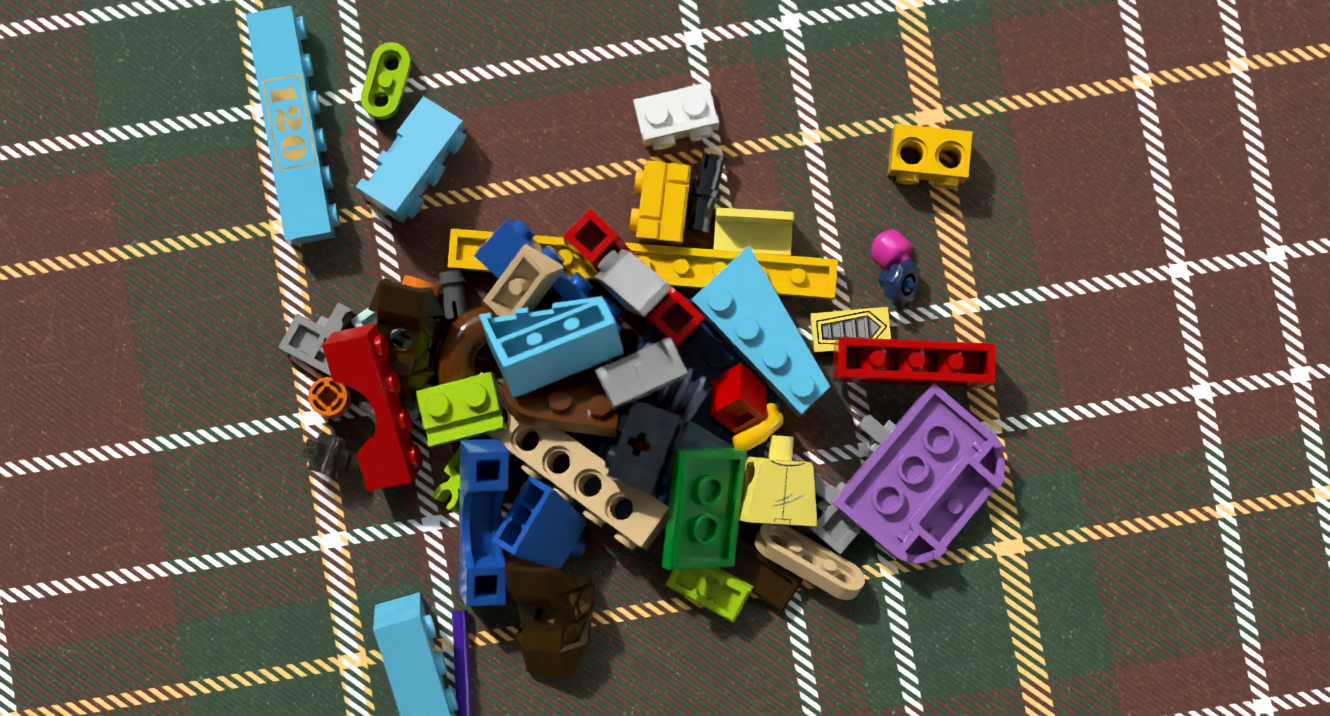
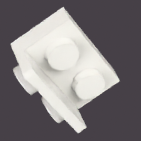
(676, 116)

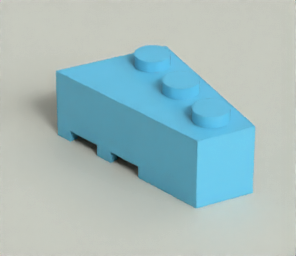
(551, 343)

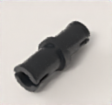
(705, 193)

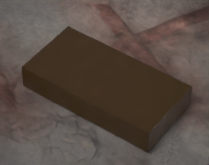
(769, 580)

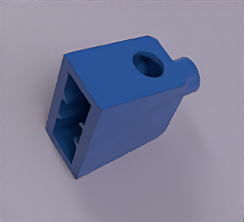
(542, 526)

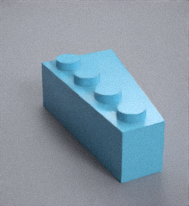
(758, 328)

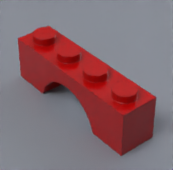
(671, 316)
(360, 361)

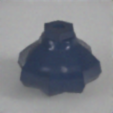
(900, 282)

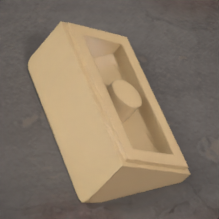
(523, 282)

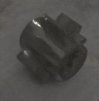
(327, 454)

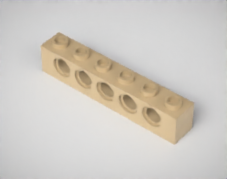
(648, 513)

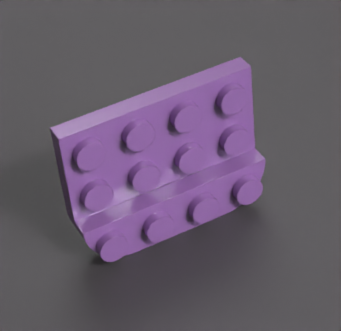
(924, 479)

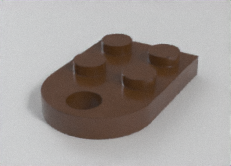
(567, 405)

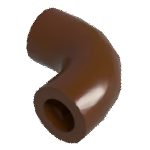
(461, 346)

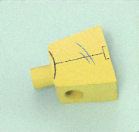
(779, 487)

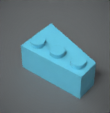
(413, 160)
(411, 658)

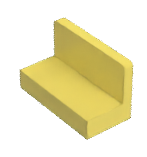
(760, 229)

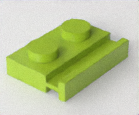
(461, 409)

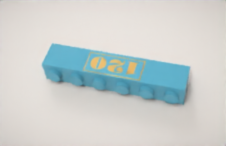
(291, 125)

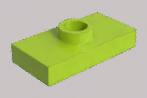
(712, 589)

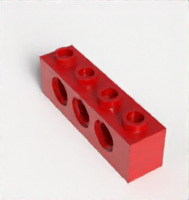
(914, 362)

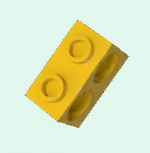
(929, 144)

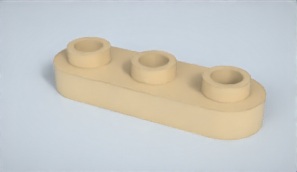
(809, 560)

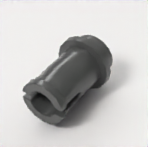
(452, 291)

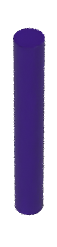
(462, 662)

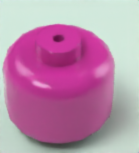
(890, 248)

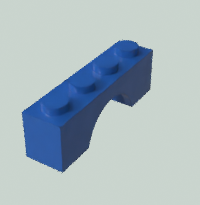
(505, 244)
(480, 506)

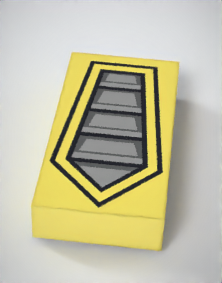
(857, 323)

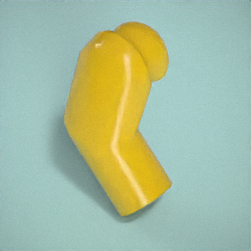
(761, 431)

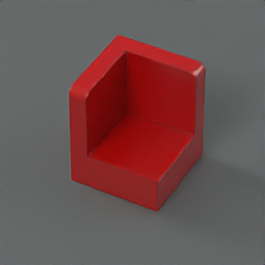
(738, 399)

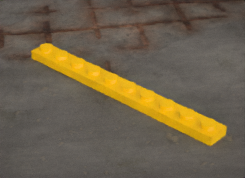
(676, 265)

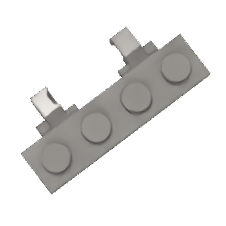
(306, 338)
(832, 524)

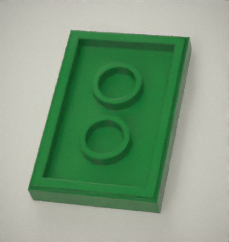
(704, 508)

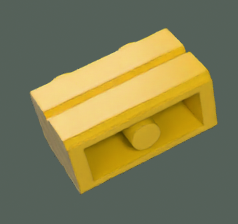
(662, 203)

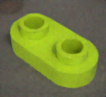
(384, 81)

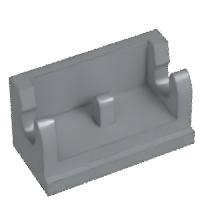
(641, 373)

